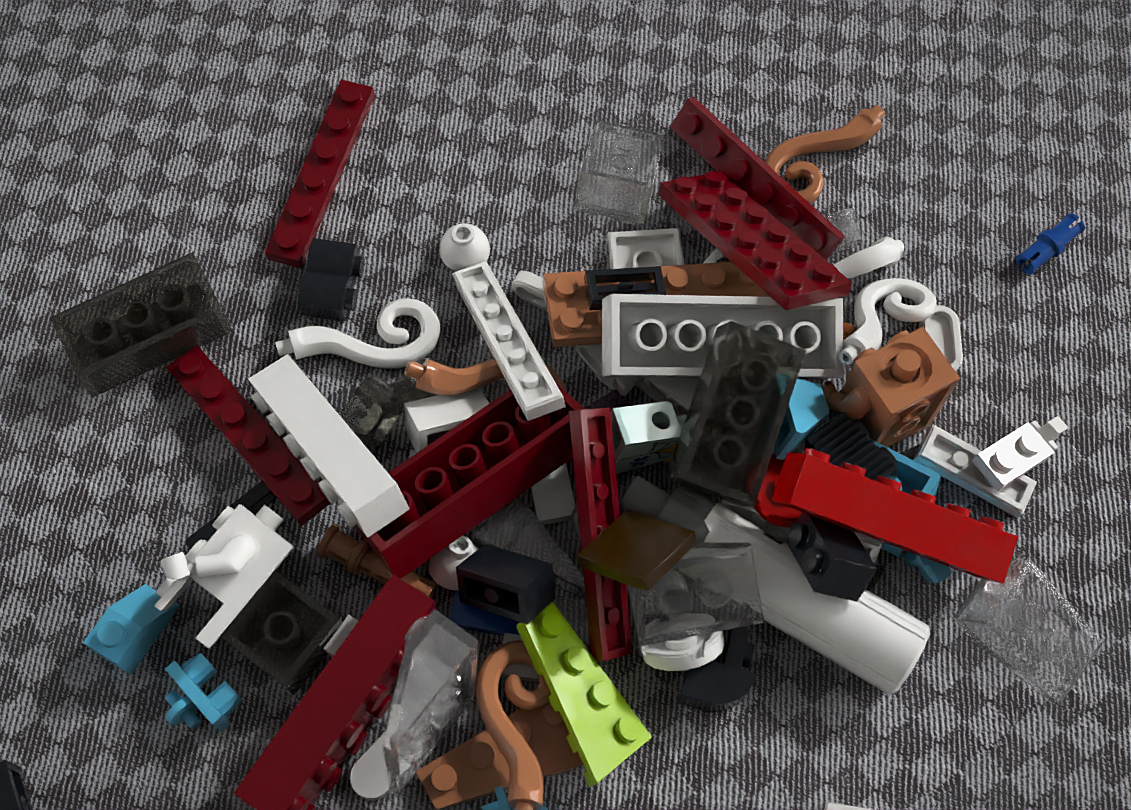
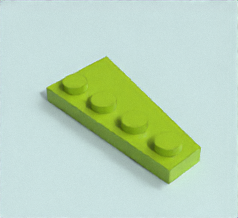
(594, 711)

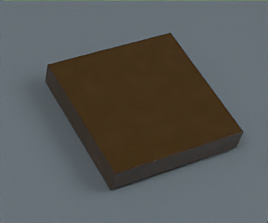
(637, 549)

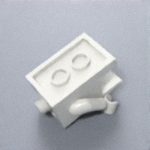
(228, 565)

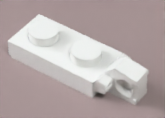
(1019, 452)

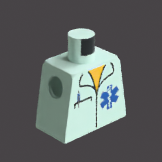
(644, 434)

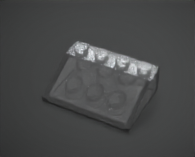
(430, 694)

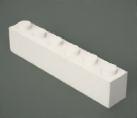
(329, 447)

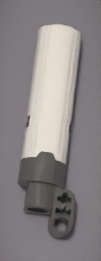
(861, 636)

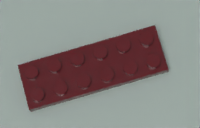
(755, 240)

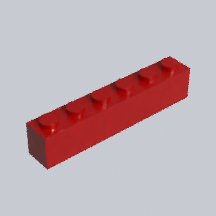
(895, 517)

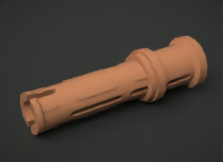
(359, 557)

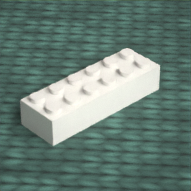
(674, 332)

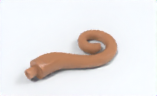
(849, 136)
(449, 381)
(524, 769)

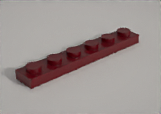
(750, 173)
(320, 174)
(249, 435)
(596, 511)

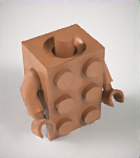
(895, 387)

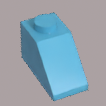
(802, 418)
(129, 628)

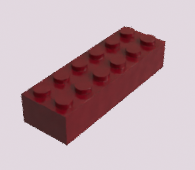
(470, 478)
(337, 706)

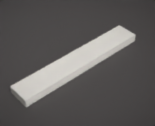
(508, 341)

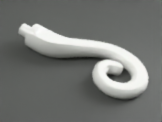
(880, 254)
(868, 325)
(324, 340)

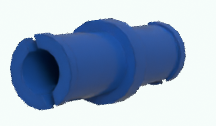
(1050, 243)

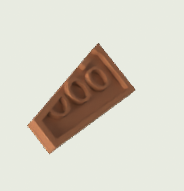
(479, 765)

